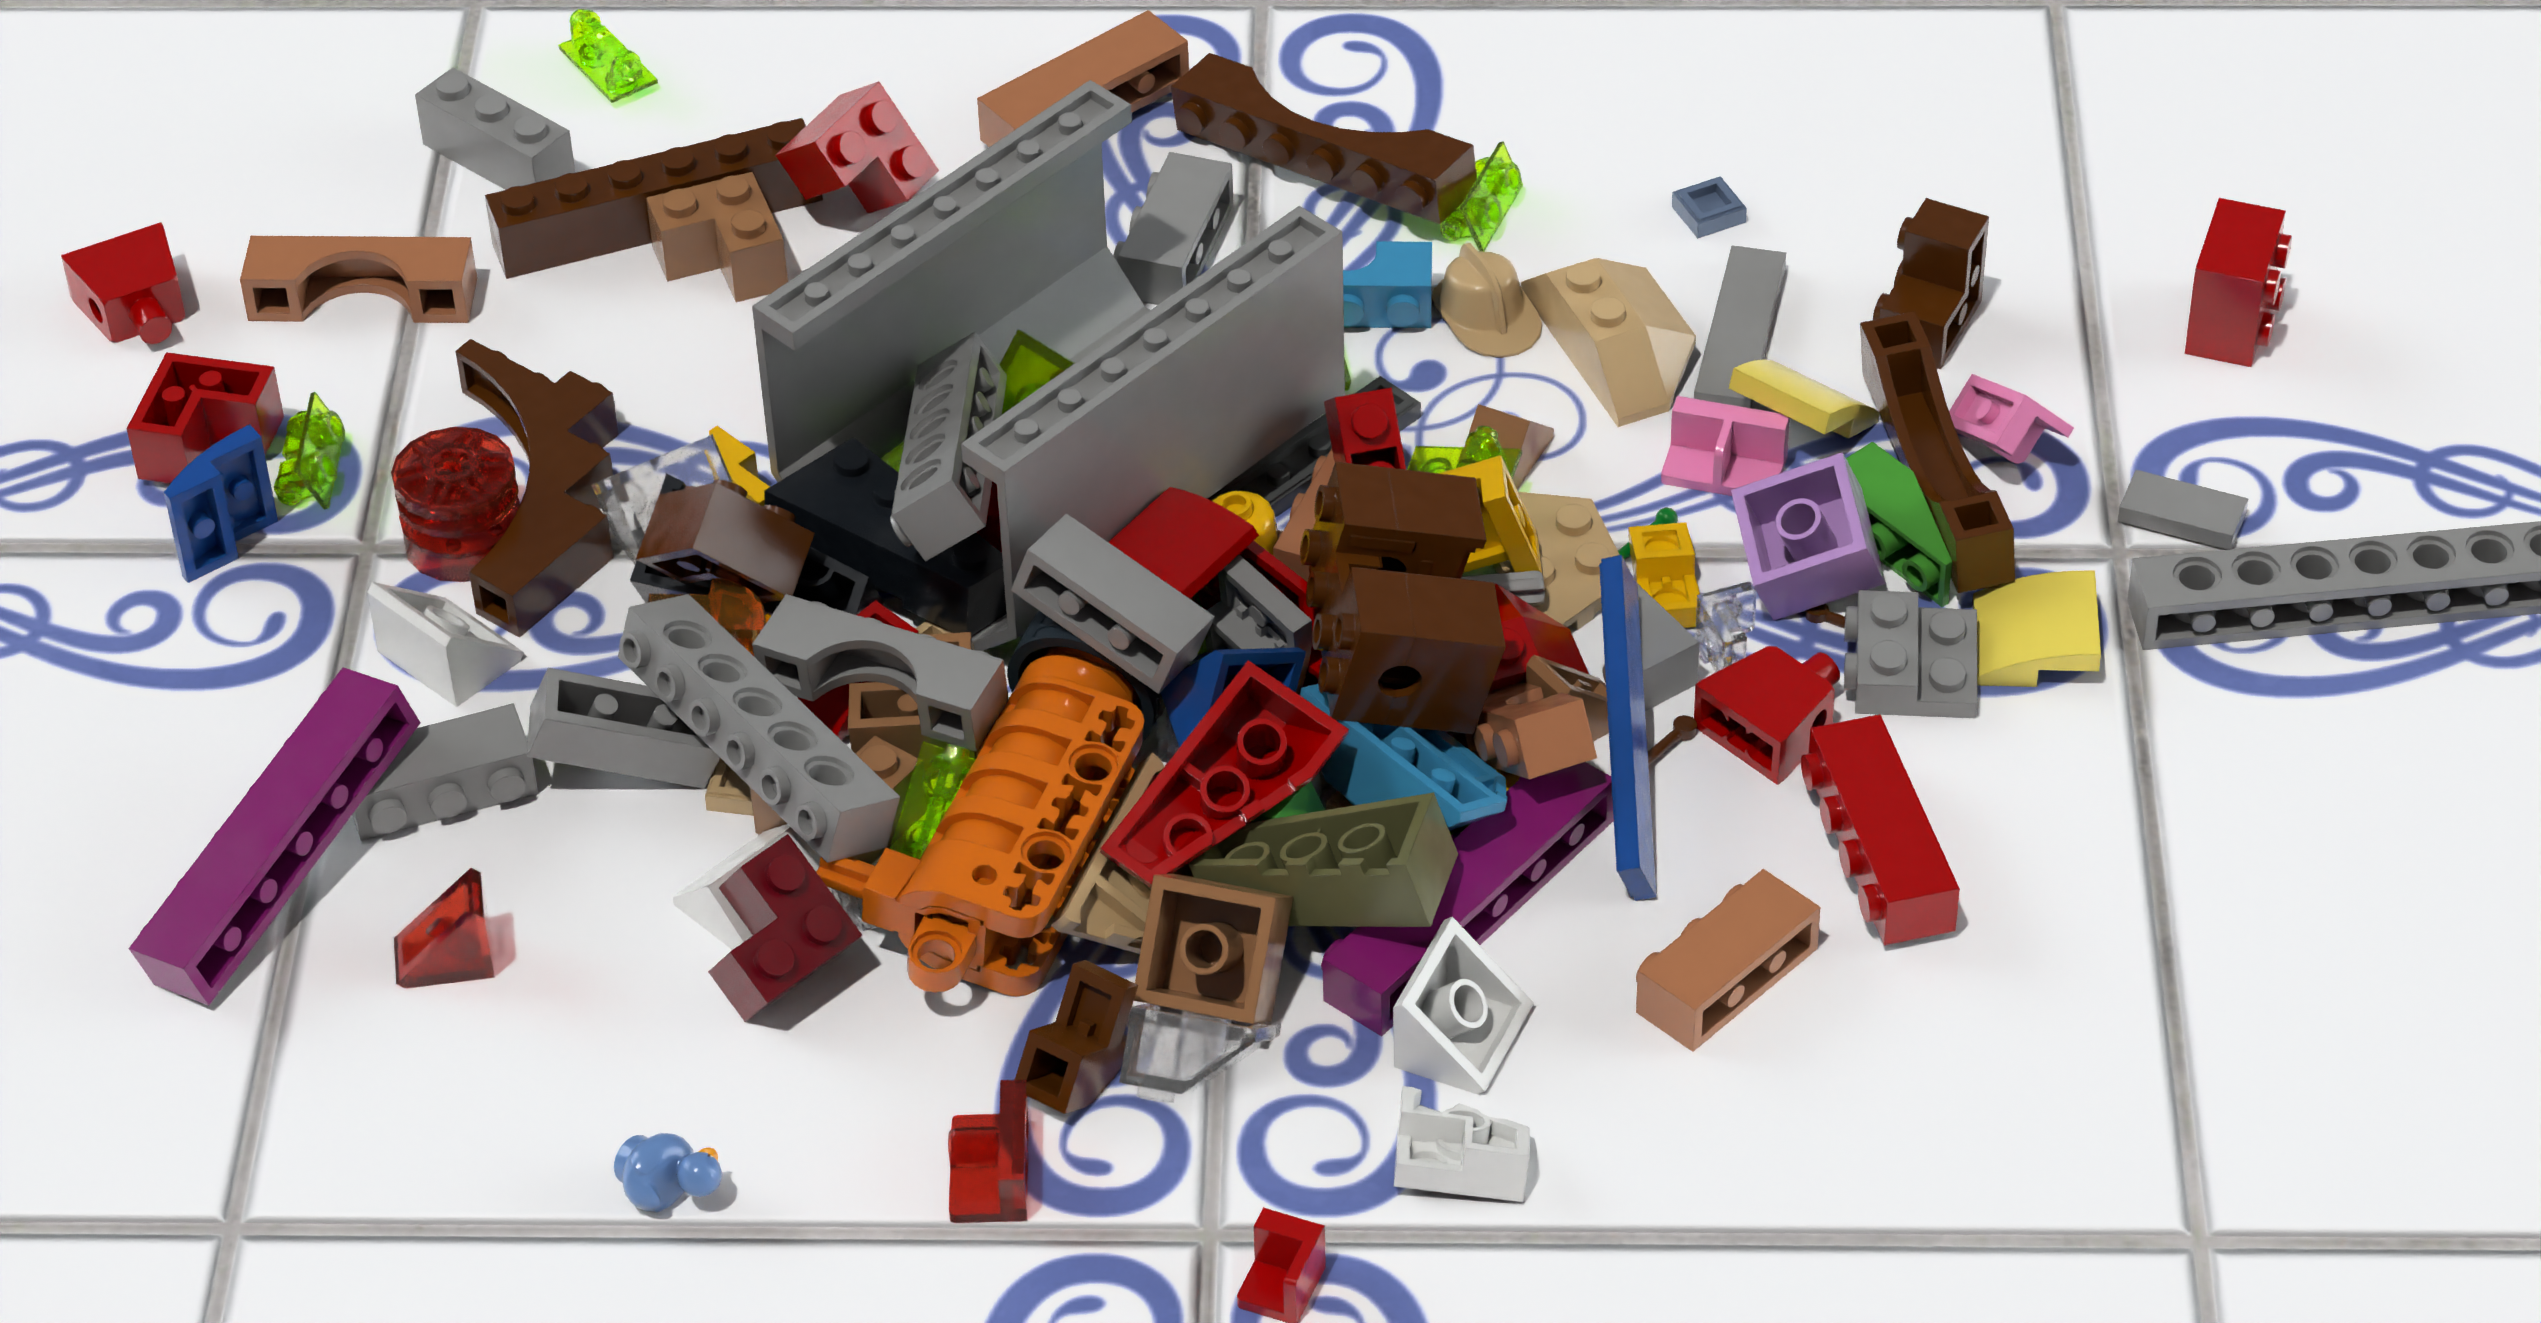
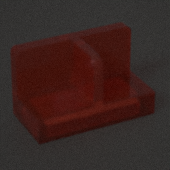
(991, 1161)

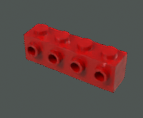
(1881, 830)

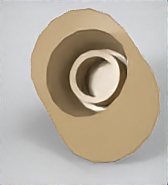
(1486, 304)

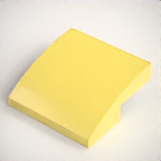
(1802, 398)
(2037, 626)

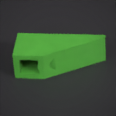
(1903, 522)

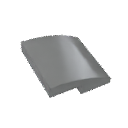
(1256, 615)

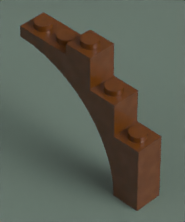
(559, 527)

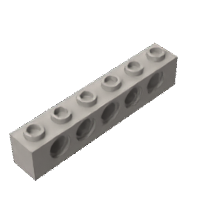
(937, 493)
(758, 728)

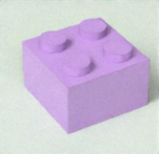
(1807, 536)

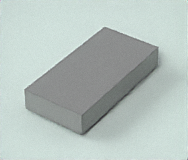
(2183, 510)

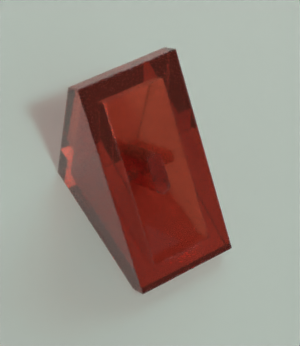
(447, 939)

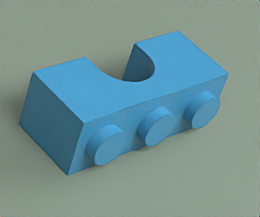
(1391, 289)

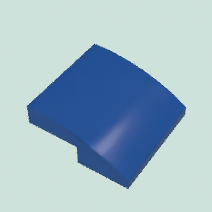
(219, 502)

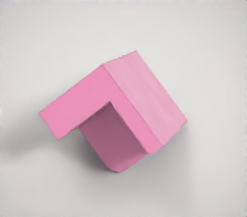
(2003, 418)
(1723, 446)

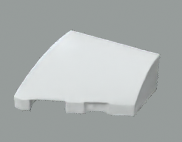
(1460, 1151)

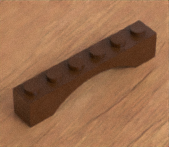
(1404, 170)
(1913, 408)

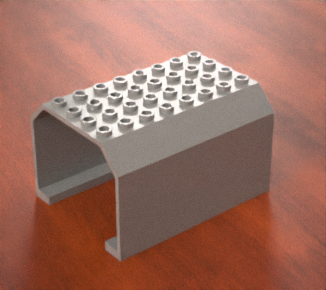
(1022, 245)

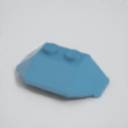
(1402, 762)

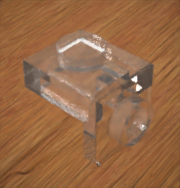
(1722, 622)

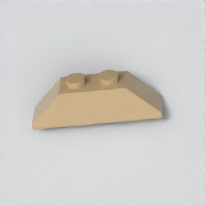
(1616, 334)

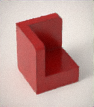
(1285, 1266)

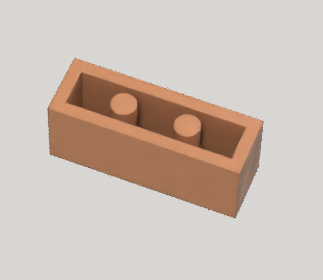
(1727, 959)

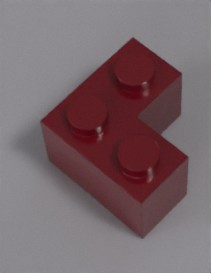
(792, 923)

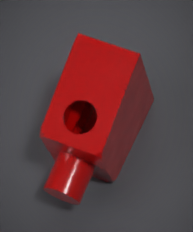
(127, 285)
(1766, 708)

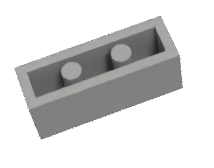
(491, 132)
(1176, 225)
(1112, 603)
(614, 730)
(450, 772)

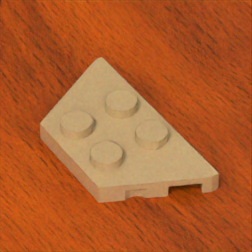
(1570, 550)
(1105, 899)

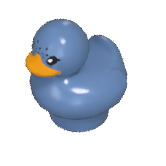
(663, 1167)

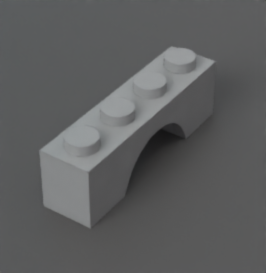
(824, 648)

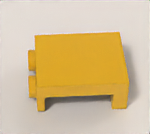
(1505, 519)

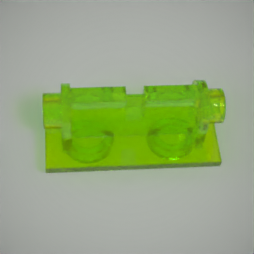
(604, 58)
(1487, 201)
(311, 455)
(928, 796)

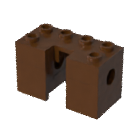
(1392, 614)

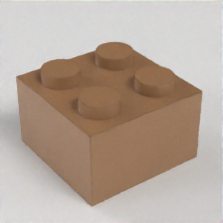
(1212, 948)

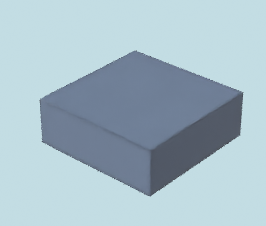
(1709, 207)

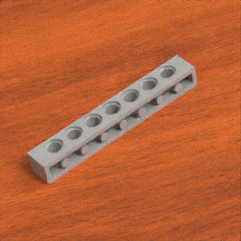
(2336, 585)

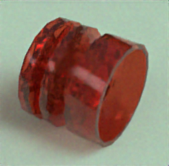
(454, 499)

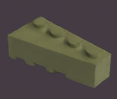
(1344, 864)

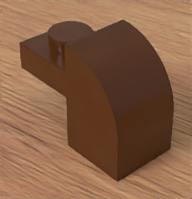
(1084, 1048)

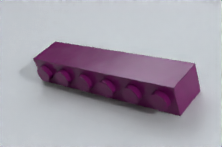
(274, 836)
(1496, 872)

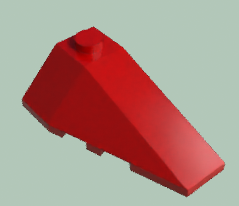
(1232, 768)

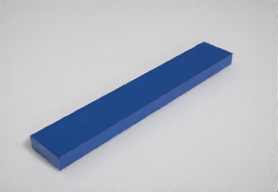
(1627, 729)

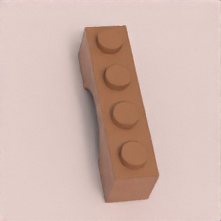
(296, 274)

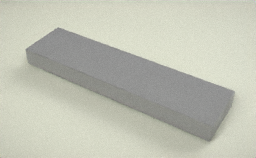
(1740, 321)

